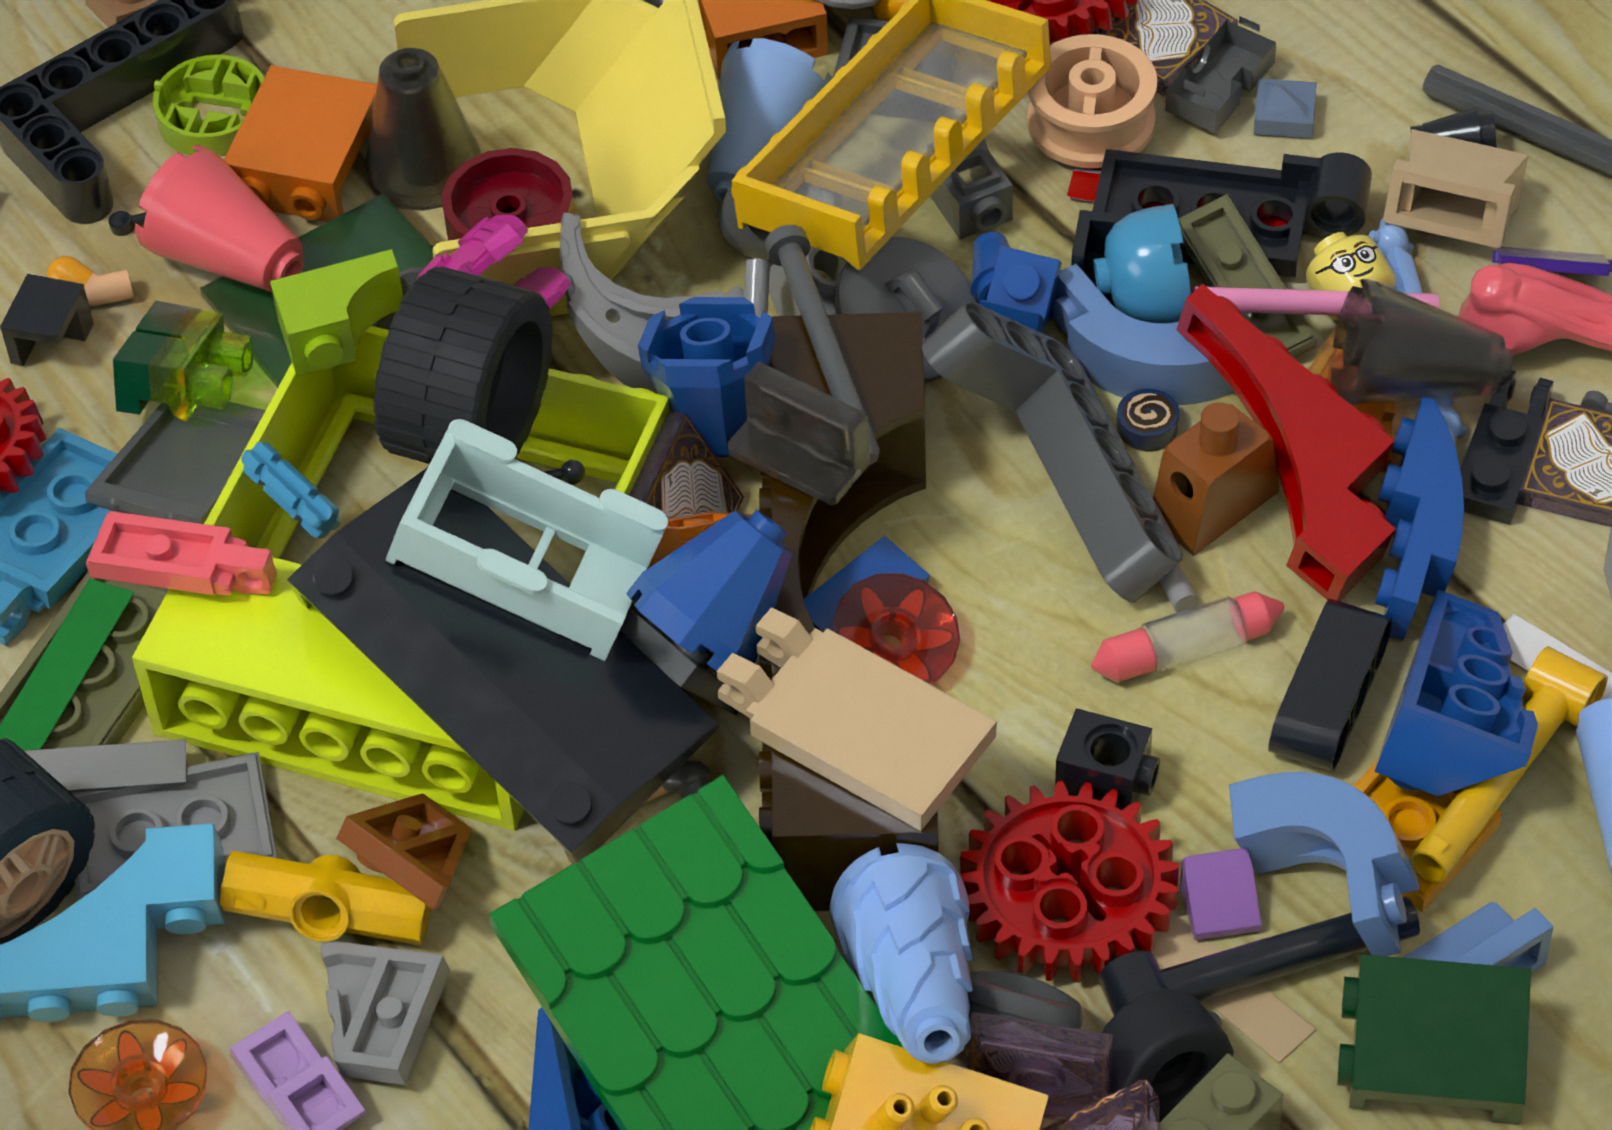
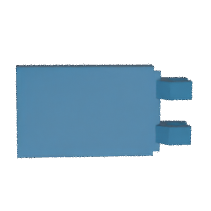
(48, 529)

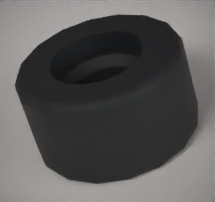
(1168, 1042)

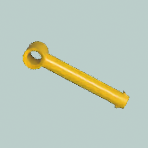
(1555, 692)

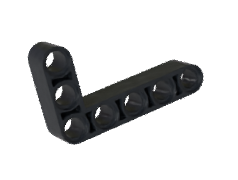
(93, 80)

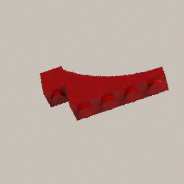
(1320, 444)

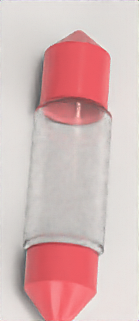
(1187, 636)

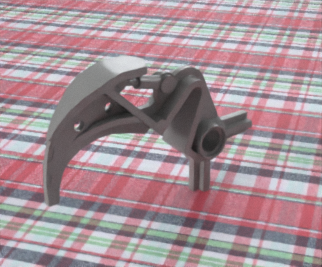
(616, 344)

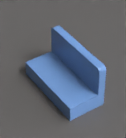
(1492, 939)

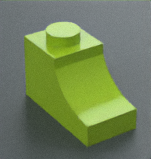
(333, 306)

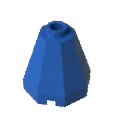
(704, 359)
(717, 586)

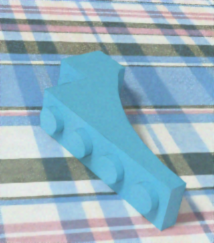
(106, 943)

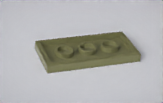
(110, 690)

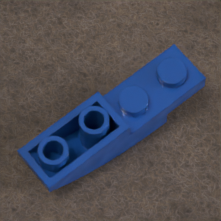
(1426, 512)

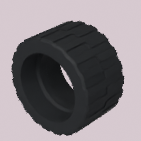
(464, 354)

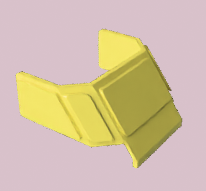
(637, 92)

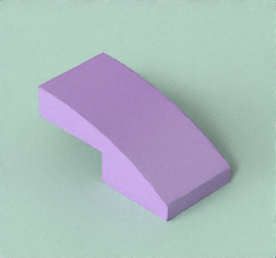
(295, 1079)

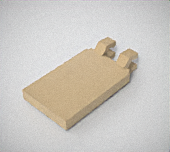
(856, 718)

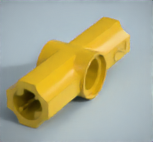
(295, 890)

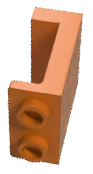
(302, 140)

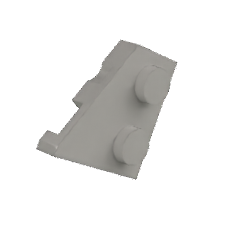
(380, 1007)

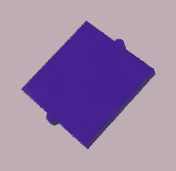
(1555, 260)

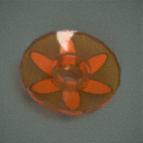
(134, 1058)

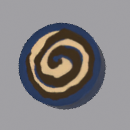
(1147, 419)

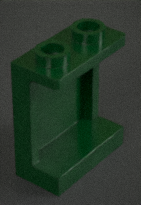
(1437, 1034)

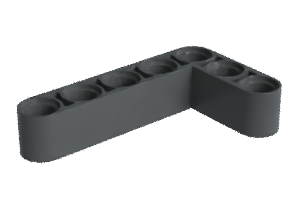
(1070, 436)

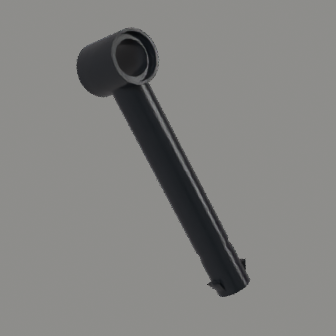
(1243, 965)

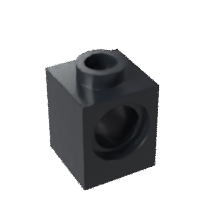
(1102, 740)

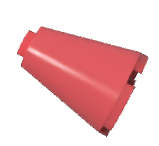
(215, 222)

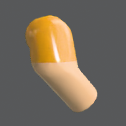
(98, 288)

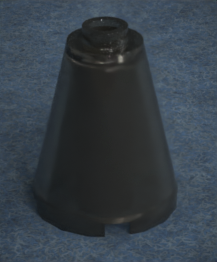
(415, 131)
(1411, 350)

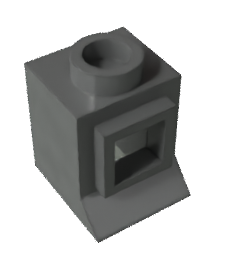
(975, 194)

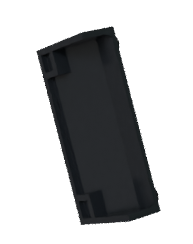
(532, 708)

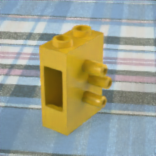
(888, 1089)

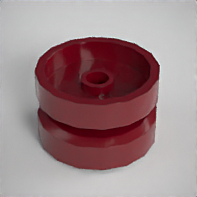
(506, 184)

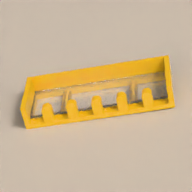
(893, 124)

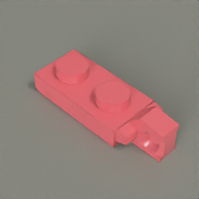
(178, 556)

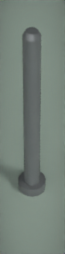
(788, 248)

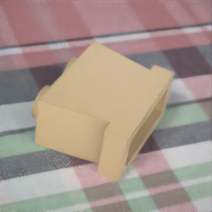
(1455, 188)

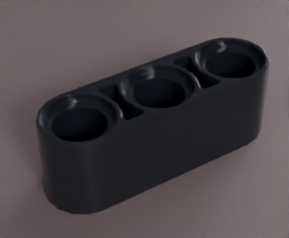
(1330, 685)

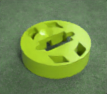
(205, 80)

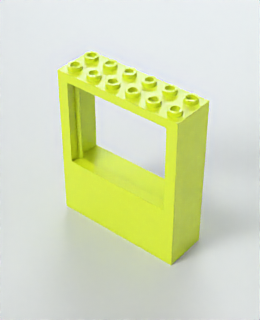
(281, 677)

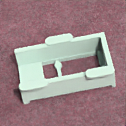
(612, 529)

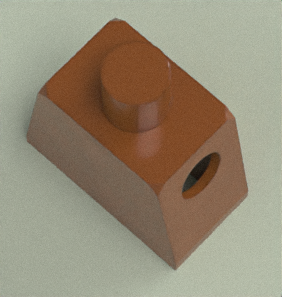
(1215, 476)

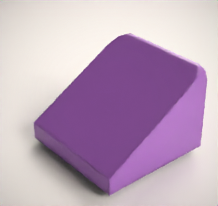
(1220, 894)

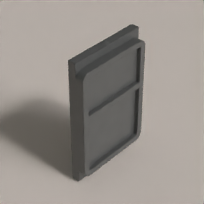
(176, 465)

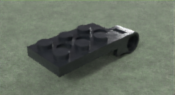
(1308, 193)

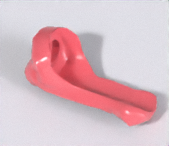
(1537, 307)

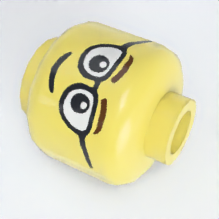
(1345, 261)

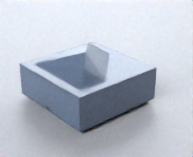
(1285, 108)

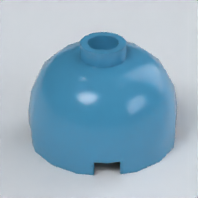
(1145, 266)

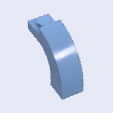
(1127, 352)
(1324, 820)

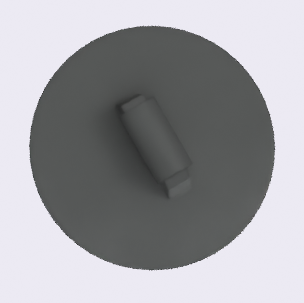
(901, 279)

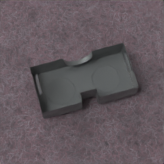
(1229, 63)

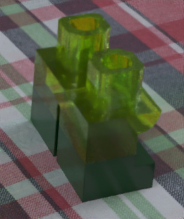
(179, 360)

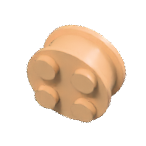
(1093, 100)

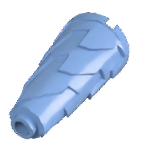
(910, 944)

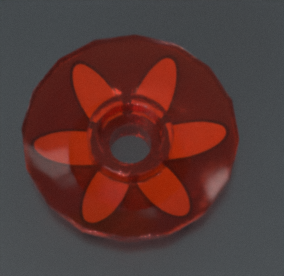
(911, 613)

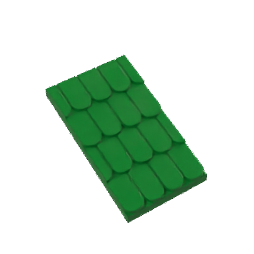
(691, 973)

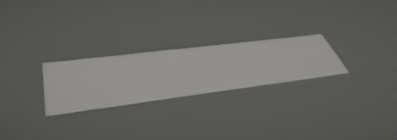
(115, 764)

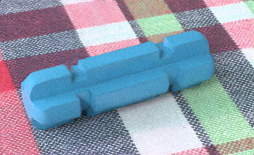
(291, 490)

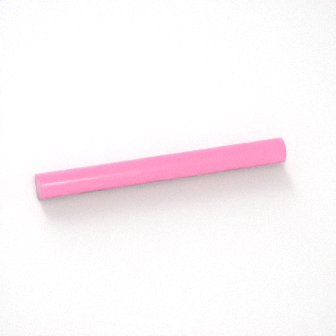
(1295, 301)

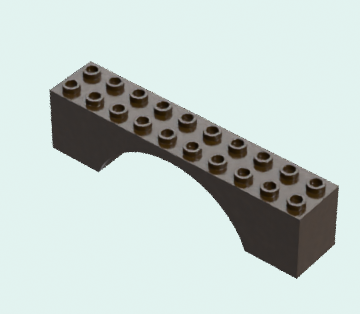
(803, 814)

